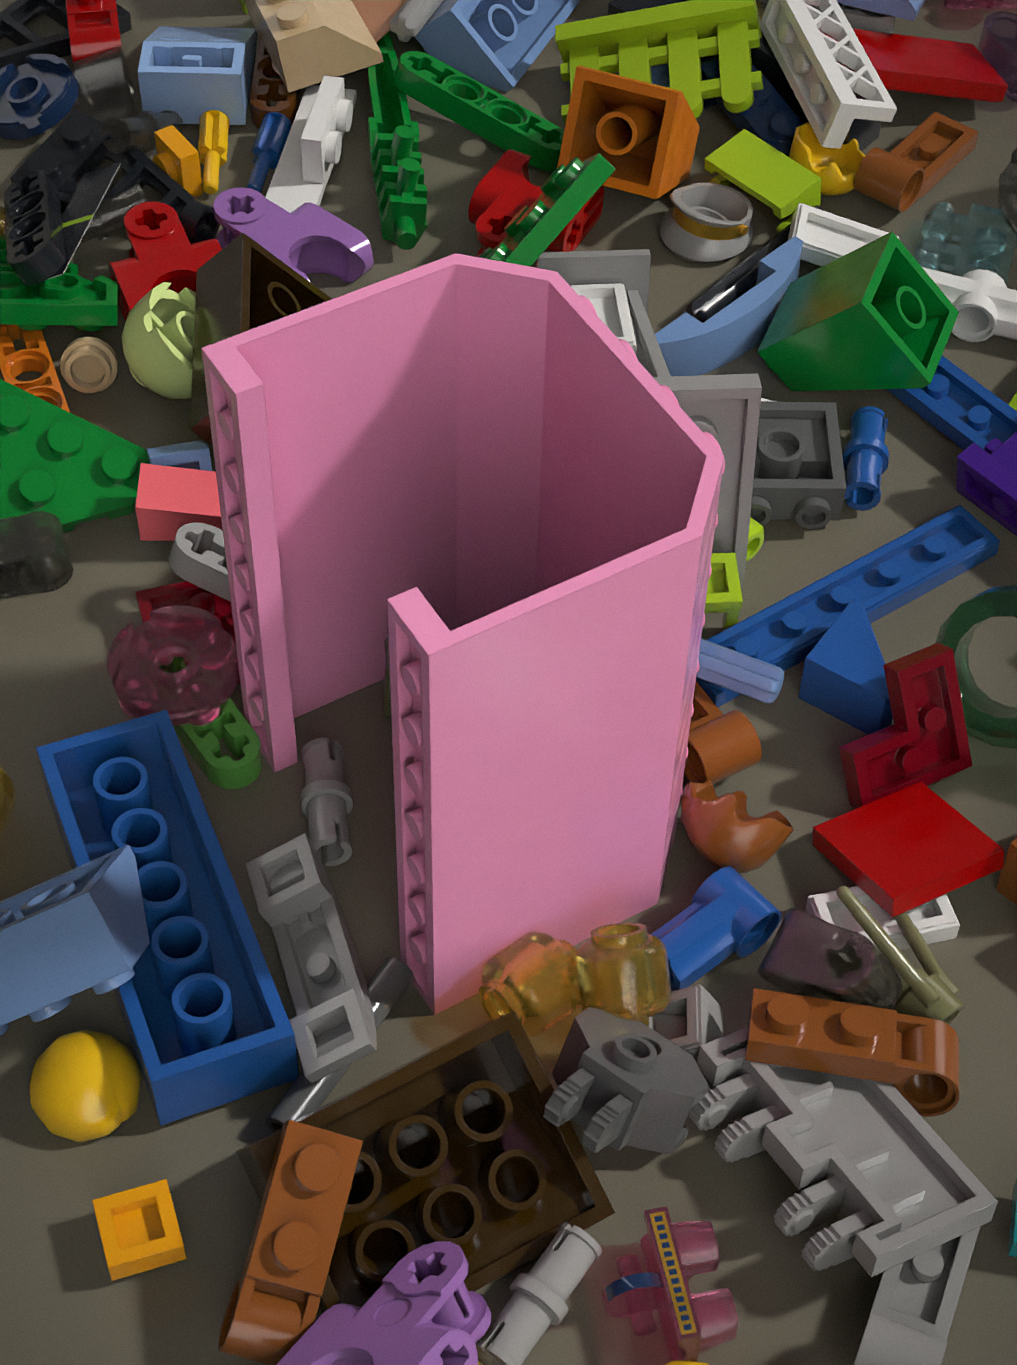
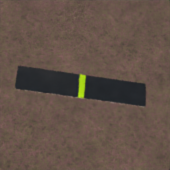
(83, 207)

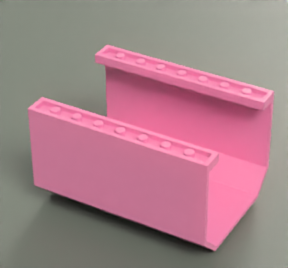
(534, 541)

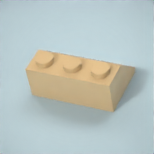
(313, 39)

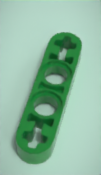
(479, 108)

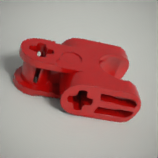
(507, 191)
(157, 254)

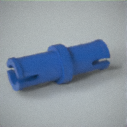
(865, 458)

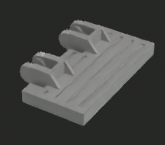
(882, 1162)

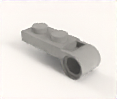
(917, 1306)

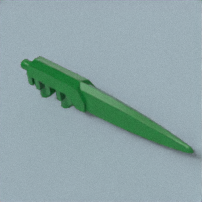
(395, 155)

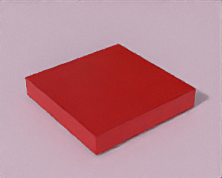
(907, 848)

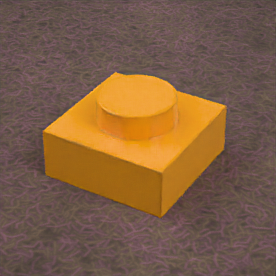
(178, 159)
(139, 1229)

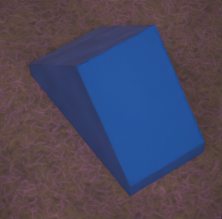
(847, 673)

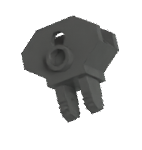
(624, 1084)

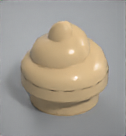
(89, 365)

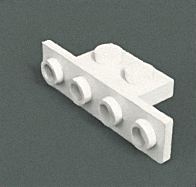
(313, 144)

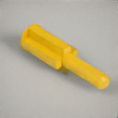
(213, 147)

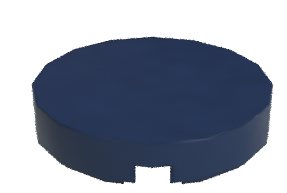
(35, 95)

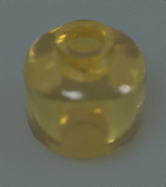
(624, 972)
(534, 979)

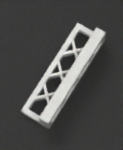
(811, 67)

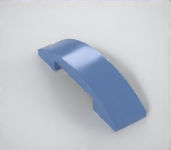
(700, 347)

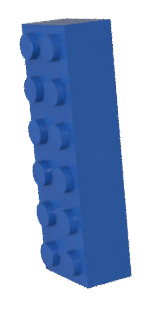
(201, 990)

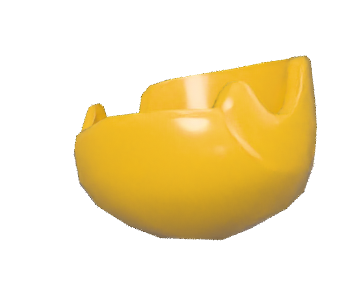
(833, 165)
(85, 1085)

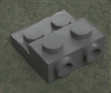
(798, 464)

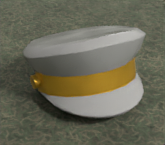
(707, 223)

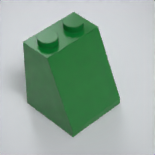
(860, 323)

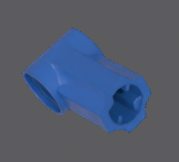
(721, 920)

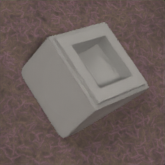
(690, 1019)

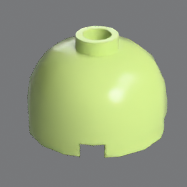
(161, 341)

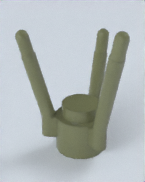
(923, 992)

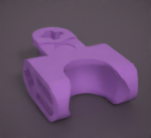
(304, 239)
(403, 1318)

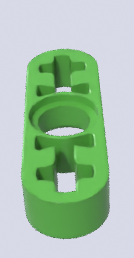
(204, 744)

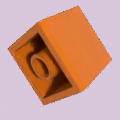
(635, 126)

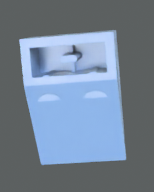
(198, 71)

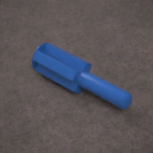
(268, 147)

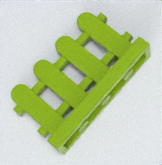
(675, 36)

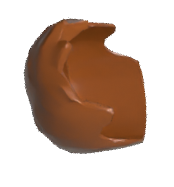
(725, 830)

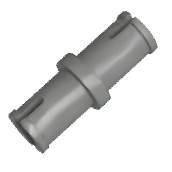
(326, 800)
(539, 1297)

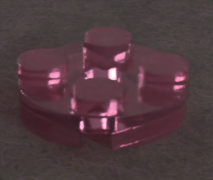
(188, 695)

